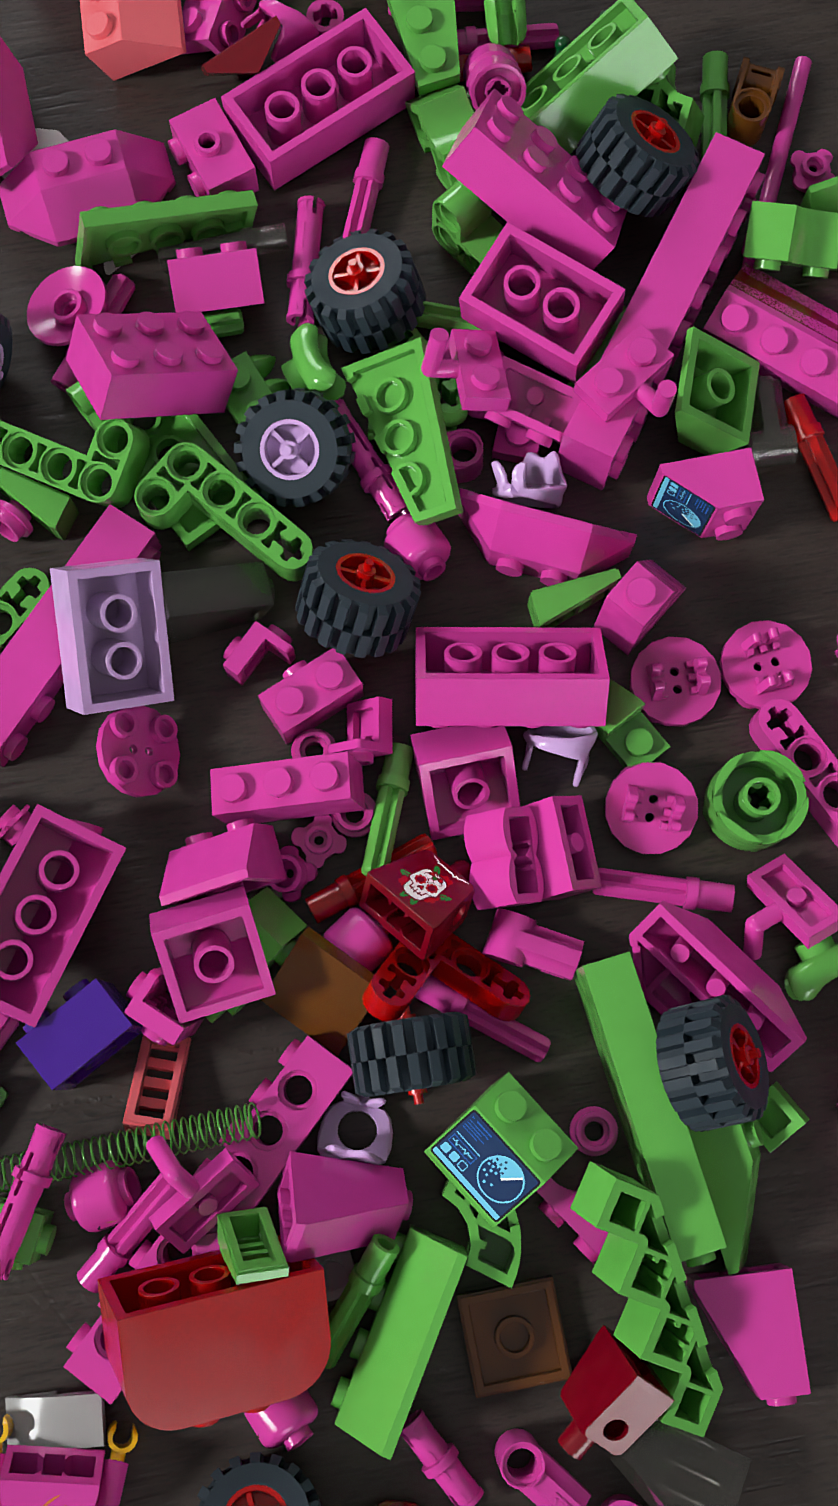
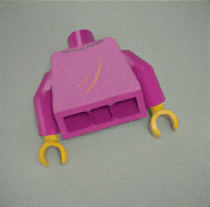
(62, 1474)

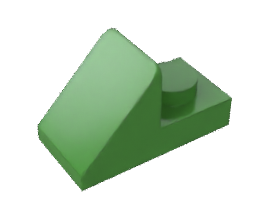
(628, 731)

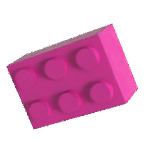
(542, 302)
(150, 364)

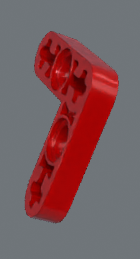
(444, 967)

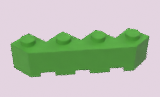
(647, 1269)

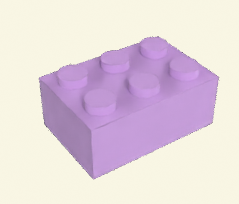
(112, 635)

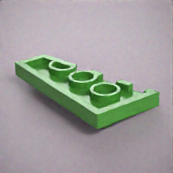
(428, 41)
(132, 229)
(409, 428)

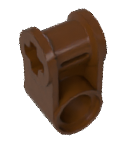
(752, 101)

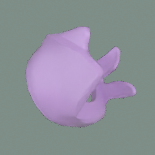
(534, 482)
(563, 741)
(329, 1142)

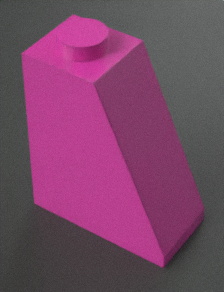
(637, 604)
(338, 1204)
(758, 1326)

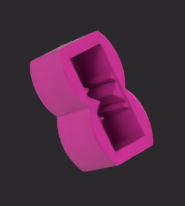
(504, 858)

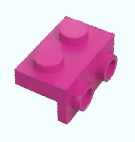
(214, 23)
(536, 403)
(155, 1010)

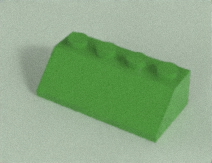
(610, 57)
(399, 1340)

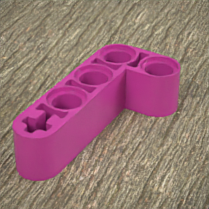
(824, 763)

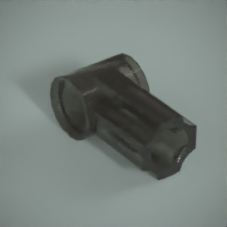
(771, 436)

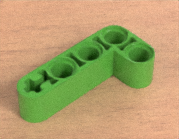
(464, 226)
(87, 470)
(232, 517)

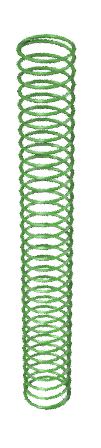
(162, 1133)

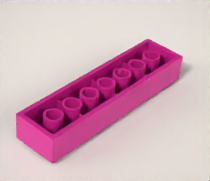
(669, 297)

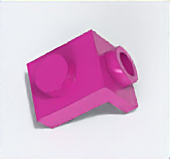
(247, 652)
(367, 730)

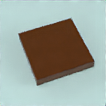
(321, 991)
(514, 1336)

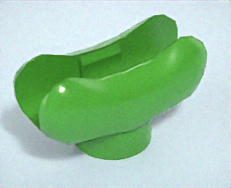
(506, 21)
(311, 364)
(814, 970)

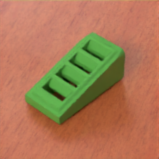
(46, 505)
(561, 601)
(250, 1245)

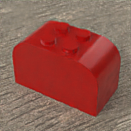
(207, 1349)

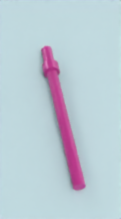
(784, 135)

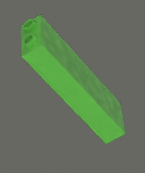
(652, 1128)

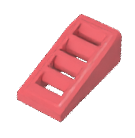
(141, 1081)

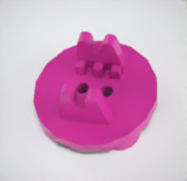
(759, 644)
(696, 678)
(136, 771)
(672, 813)

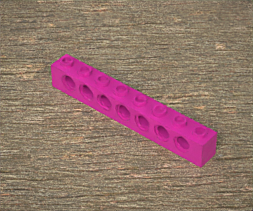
(328, 1077)

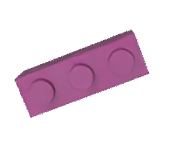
(288, 788)

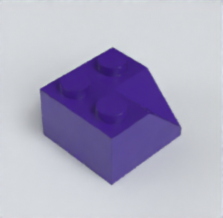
(79, 1034)

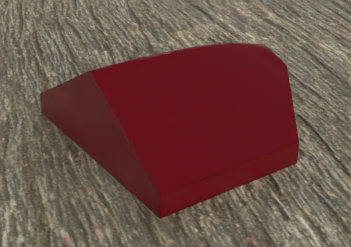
(245, 55)

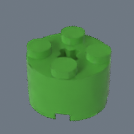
(781, 802)

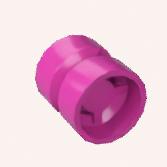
(491, 68)

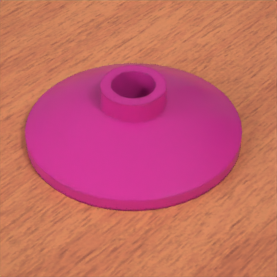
(61, 298)

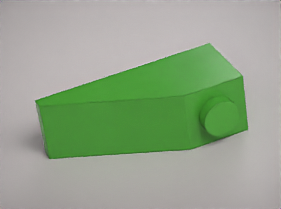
(731, 1169)

